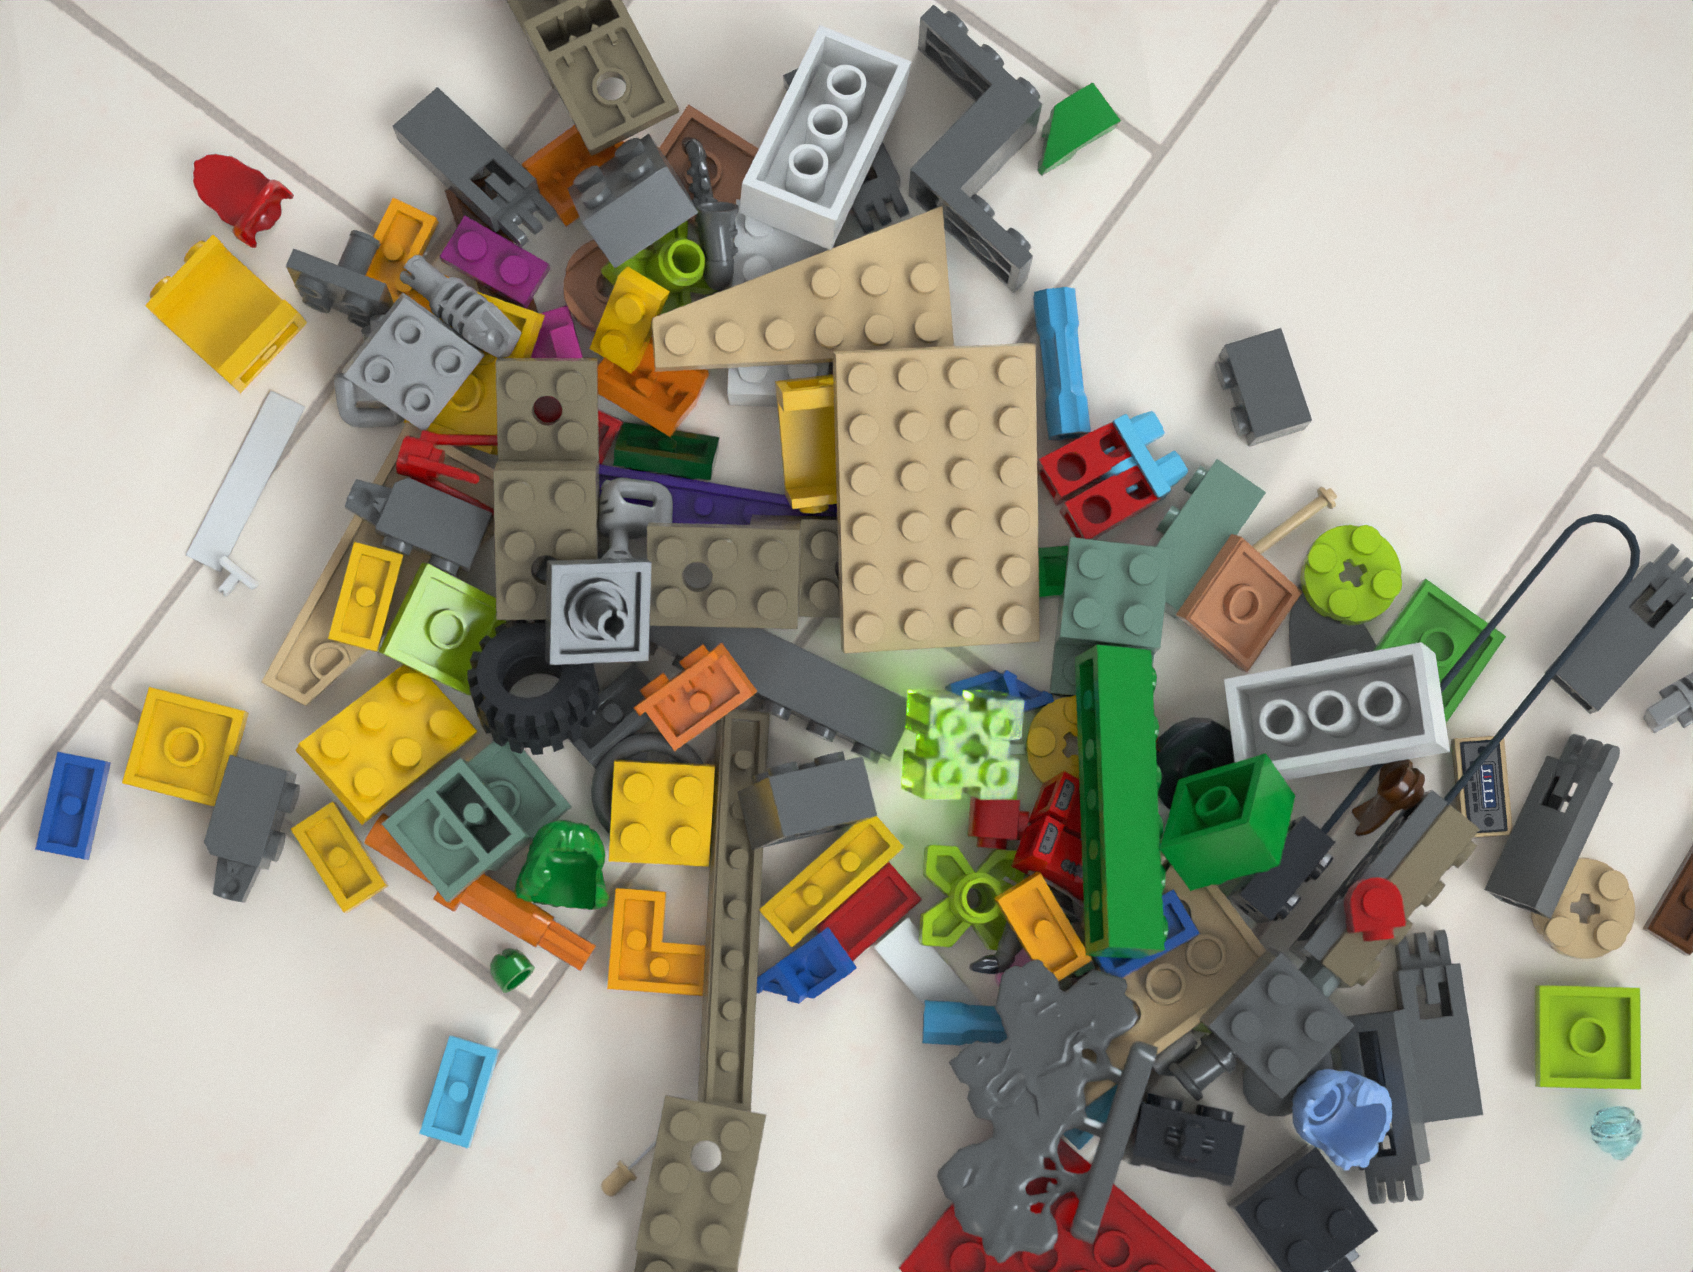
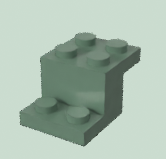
(1109, 599)
(475, 817)

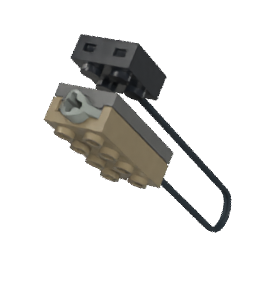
(1413, 847)

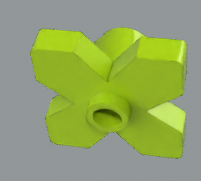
(671, 263)
(954, 877)

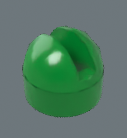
(510, 969)

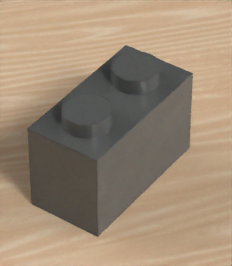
(1263, 387)

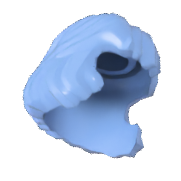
(1342, 1116)

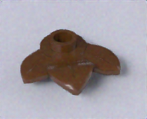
(1398, 789)

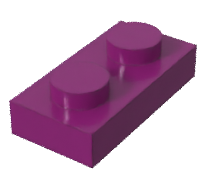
(495, 262)

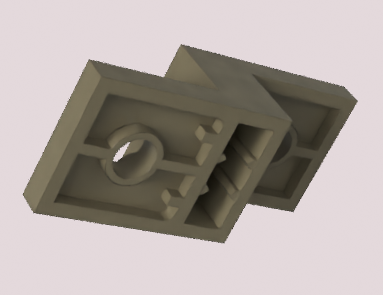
(580, 48)
(543, 476)
(759, 571)
(694, 1215)

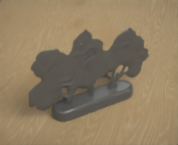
(1034, 1094)

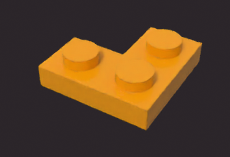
(401, 236)
(641, 957)

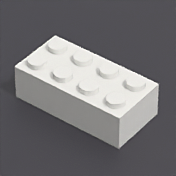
(824, 137)
(761, 252)
(1340, 712)

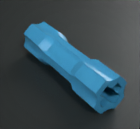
(1058, 333)
(960, 1023)

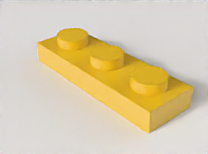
(831, 879)

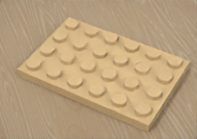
(937, 496)

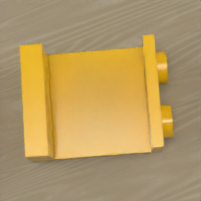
(225, 313)
(807, 441)

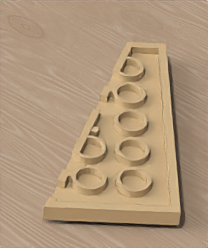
(855, 297)
(307, 658)

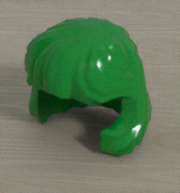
(564, 868)

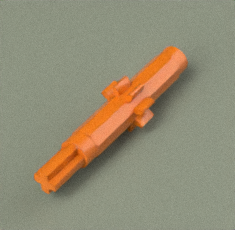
(497, 905)

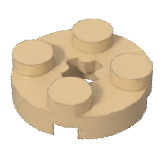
(1604, 929)

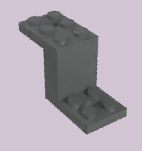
(975, 145)

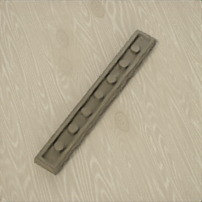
(732, 917)

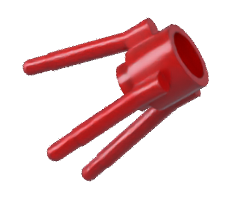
(424, 461)

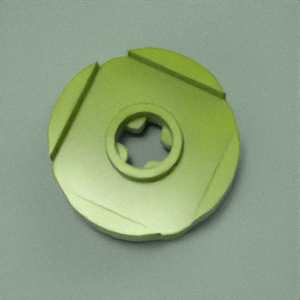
(1363, 549)

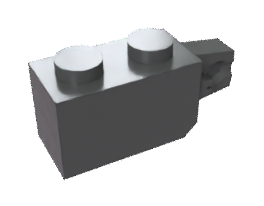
(422, 520)
(248, 824)

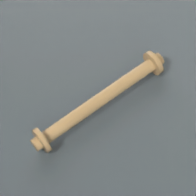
(1325, 498)

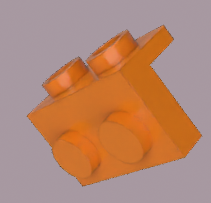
(559, 165)
(655, 397)
(696, 696)

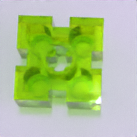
(982, 765)

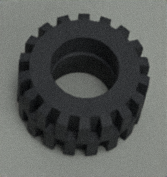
(534, 720)

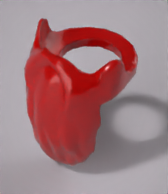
(239, 195)

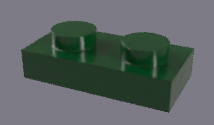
(681, 454)

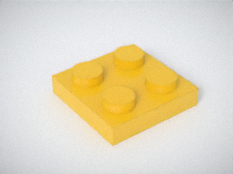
(183, 746)
(661, 813)

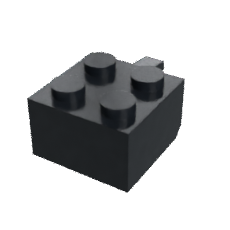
(1185, 1142)
(1304, 1216)

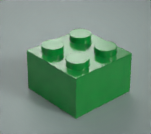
(1228, 822)

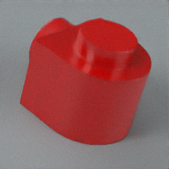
(996, 822)
(1374, 909)

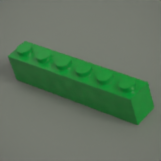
(1120, 803)

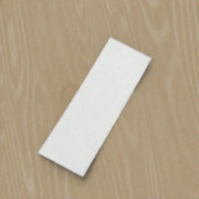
(923, 968)

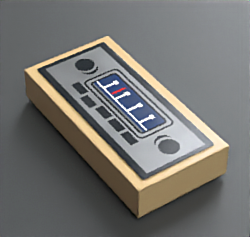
(1486, 795)

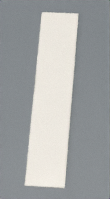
(245, 480)

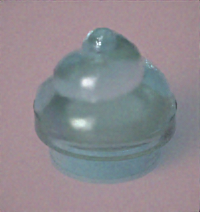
(1616, 1131)

